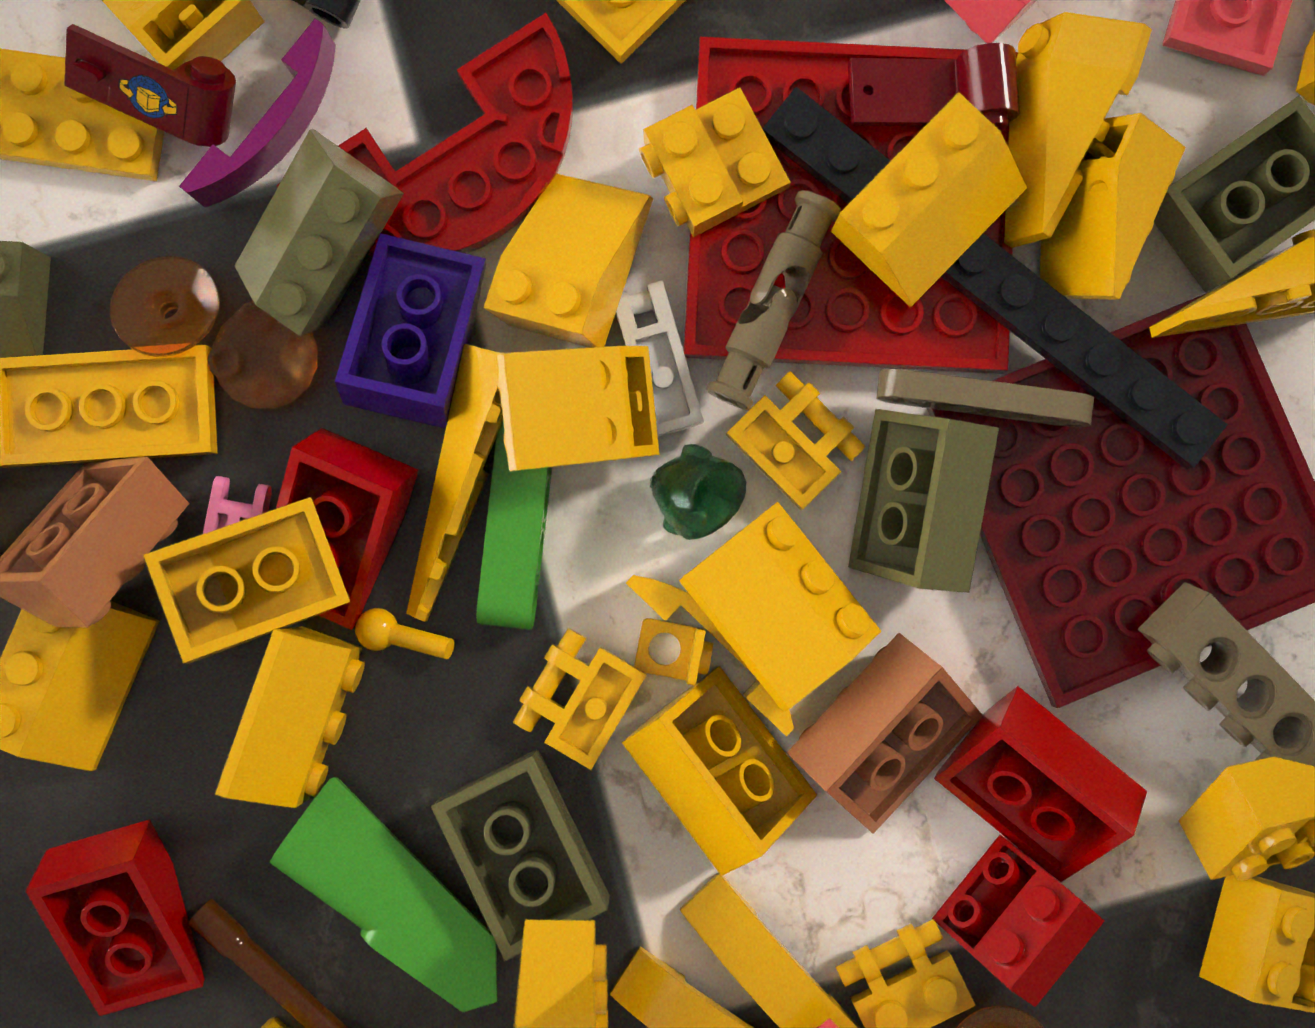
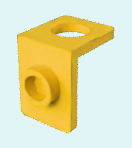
(693, 656)

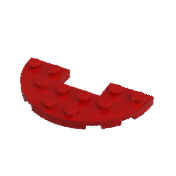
(499, 164)

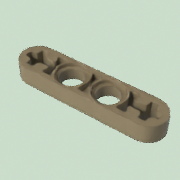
(985, 398)

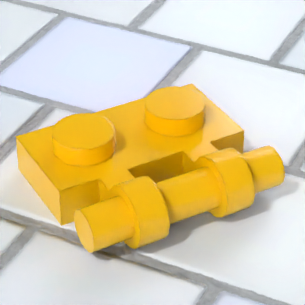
(785, 451)
(594, 707)
(914, 998)

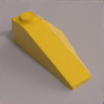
(1065, 88)
(1268, 291)

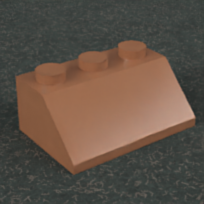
(90, 541)
(885, 732)

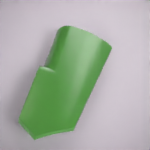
(384, 889)

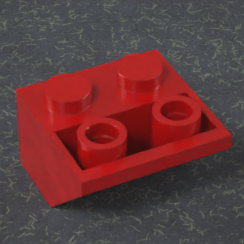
(1018, 921)

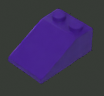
(410, 330)

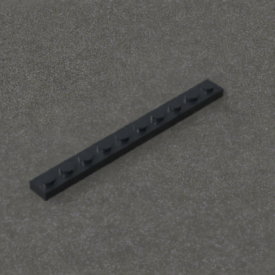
(1014, 296)

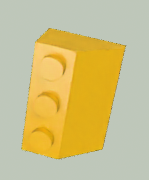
(932, 200)
(780, 607)
(69, 685)
(291, 718)
(721, 772)
(562, 976)

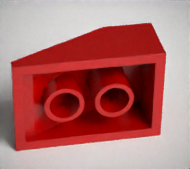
(359, 505)
(118, 917)

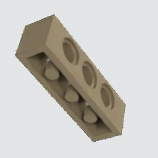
(1180, 633)

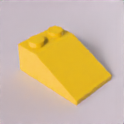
(570, 261)
(246, 580)

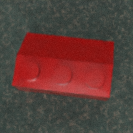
(1043, 786)

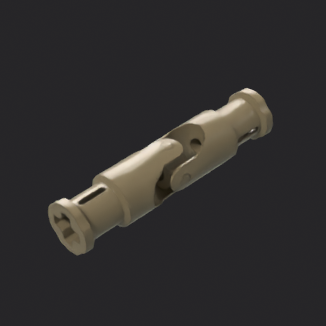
(771, 307)

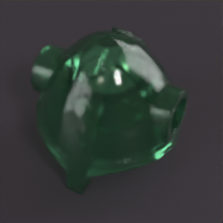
(697, 492)

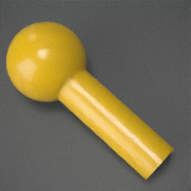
(379, 629)

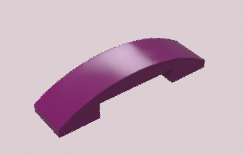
(277, 132)

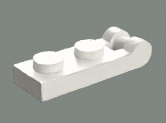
(671, 380)

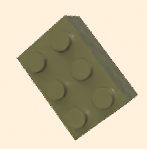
(1244, 197)
(520, 850)

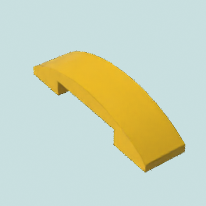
(667, 599)
(760, 959)
(664, 1000)

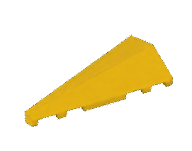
(460, 476)

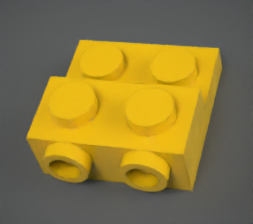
(713, 162)

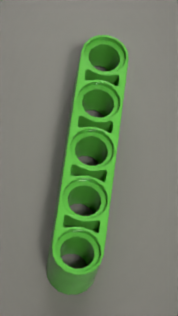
(513, 543)

